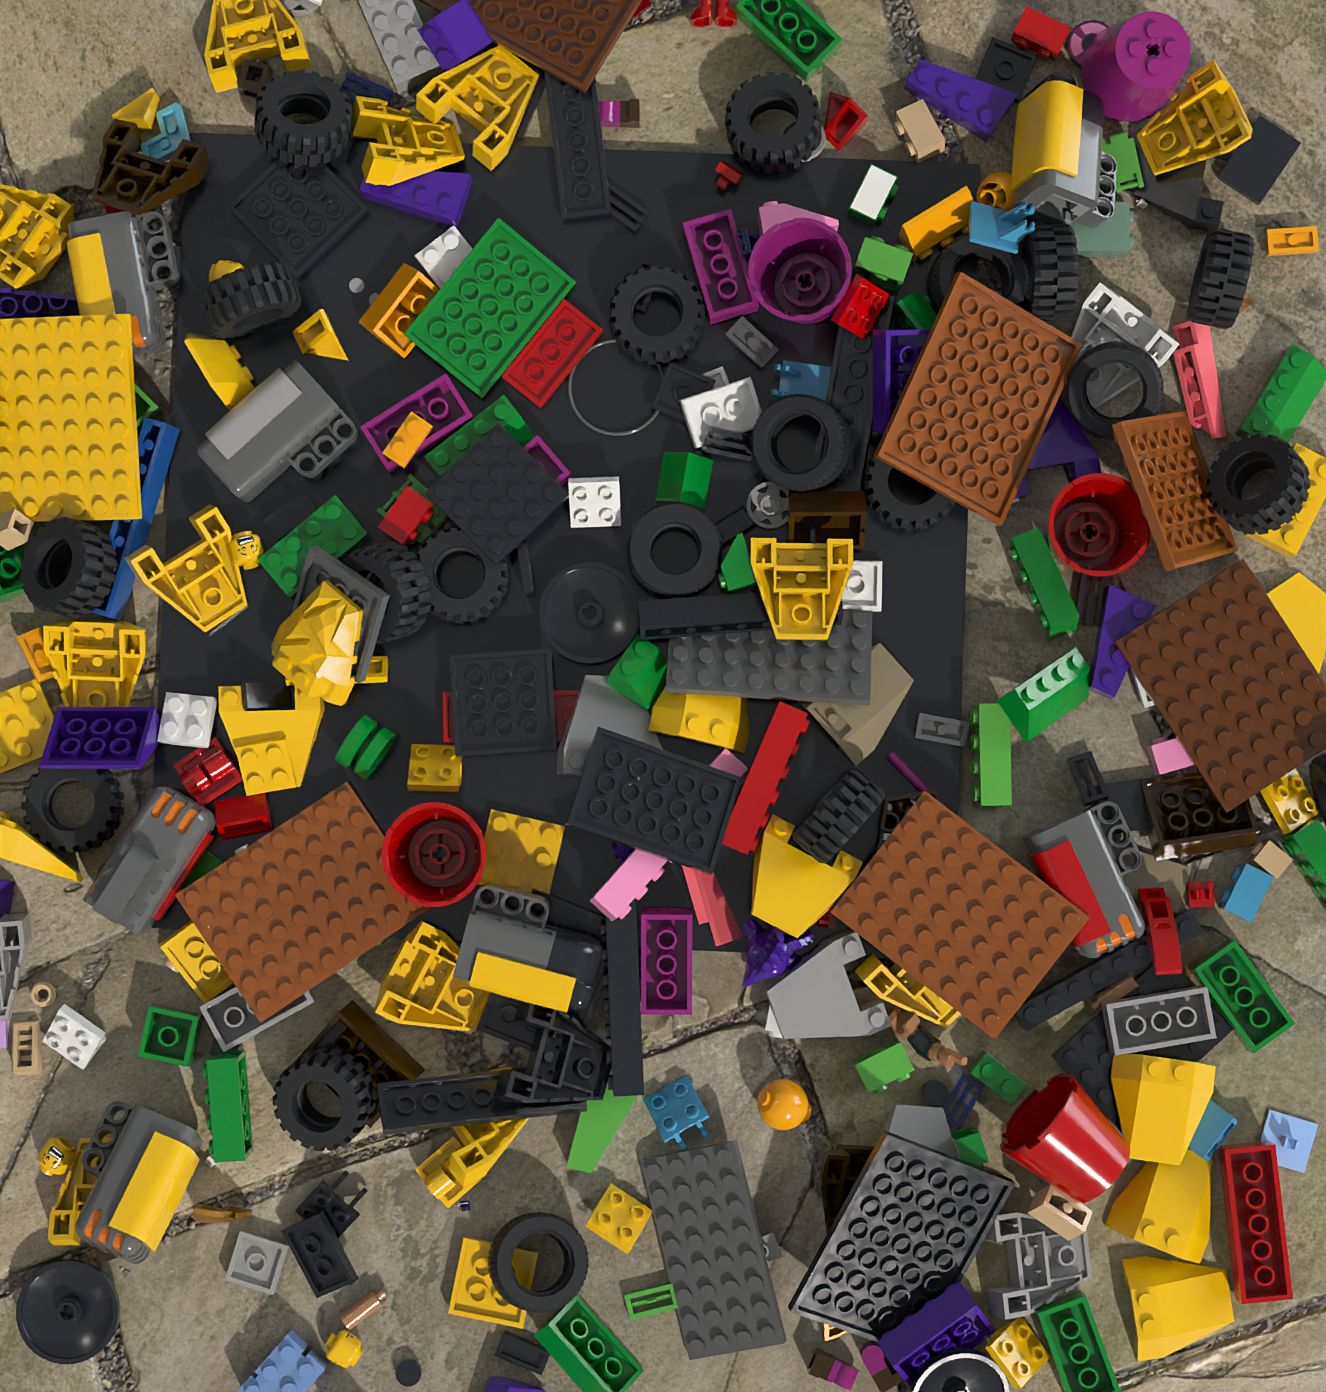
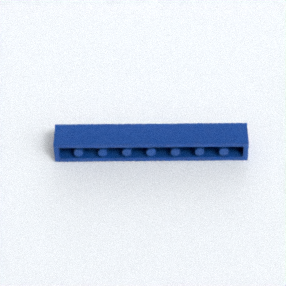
(155, 452)

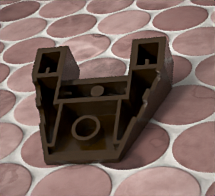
(140, 181)

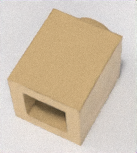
(14, 529)
(1269, 858)

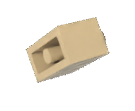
(919, 131)
(1060, 1212)

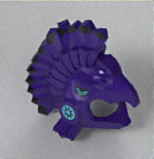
(770, 951)

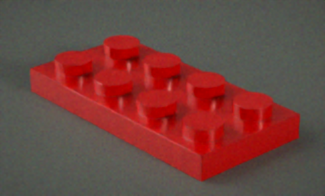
(552, 353)

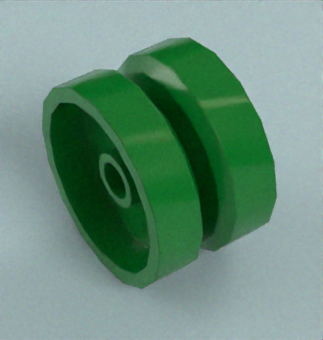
(365, 747)

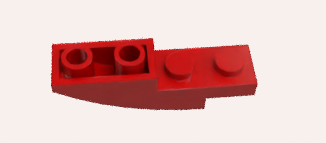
(1161, 930)

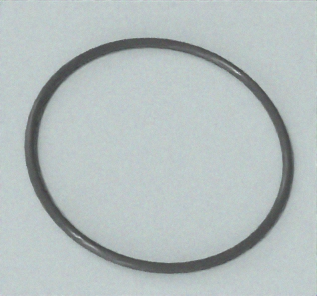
(587, 423)

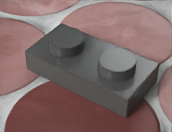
(751, 342)
(941, 730)

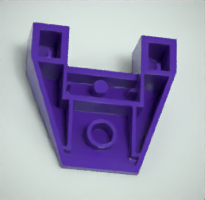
(1062, 445)

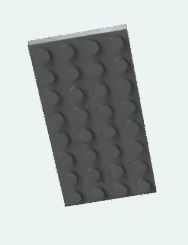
(775, 668)
(713, 1250)

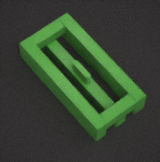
(658, 1309)

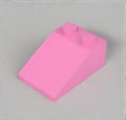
(775, 213)

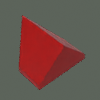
(843, 120)

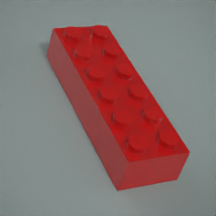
(763, 777)
(1255, 1222)

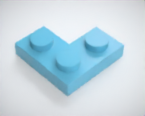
(173, 130)

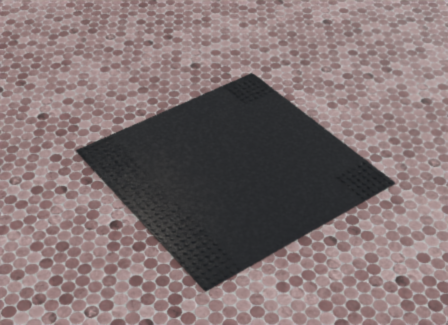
(612, 391)

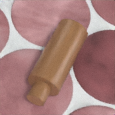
(1114, 991)
(363, 1308)

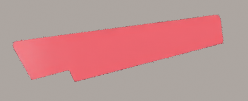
(1199, 378)
(712, 906)

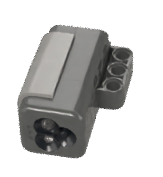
(275, 428)

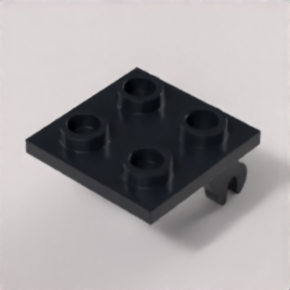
(336, 1210)

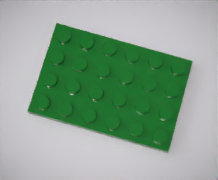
(489, 308)

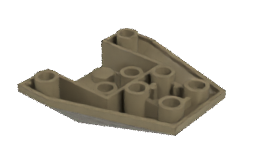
(860, 727)

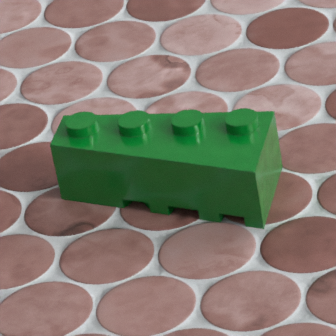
(1044, 584)

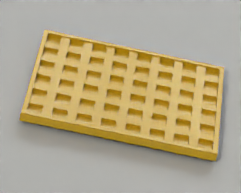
(68, 418)

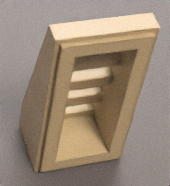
(17, 1048)

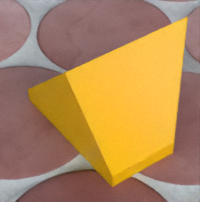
(141, 111)
(318, 337)

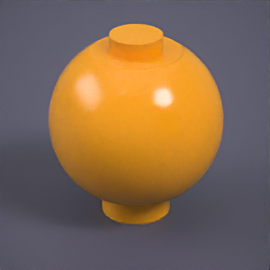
(995, 191)
(783, 1104)

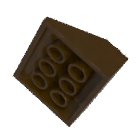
(1190, 821)
(371, 1045)

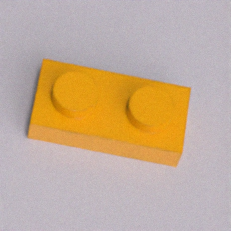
(1291, 241)
(407, 439)
(32, 647)

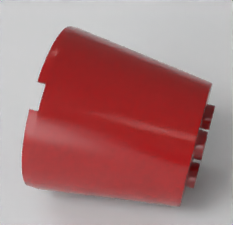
(1109, 512)
(411, 858)
(1066, 1140)

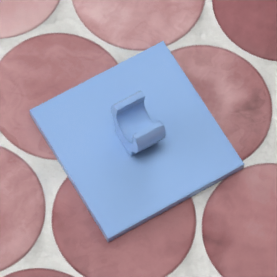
(1292, 1139)

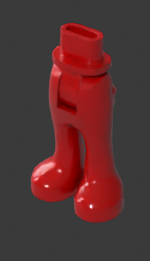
(703, 14)

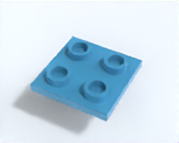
(999, 227)
(802, 379)
(676, 1110)

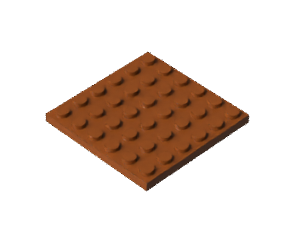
(1172, 491)

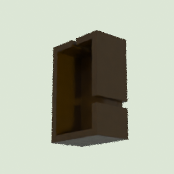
(829, 513)

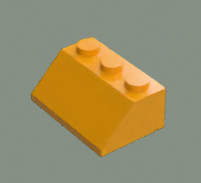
(937, 225)
(398, 308)

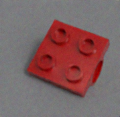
(860, 306)
(208, 772)

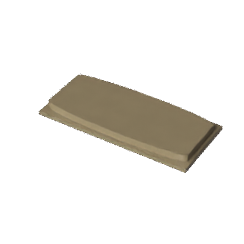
(1157, 874)

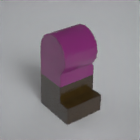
(620, 113)
(874, 1361)
(832, 1369)

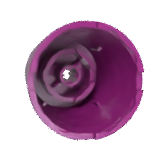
(1124, 74)
(794, 254)

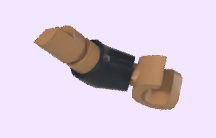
(921, 1040)

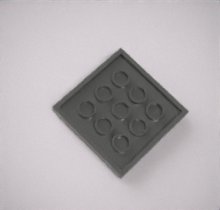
(370, 598)

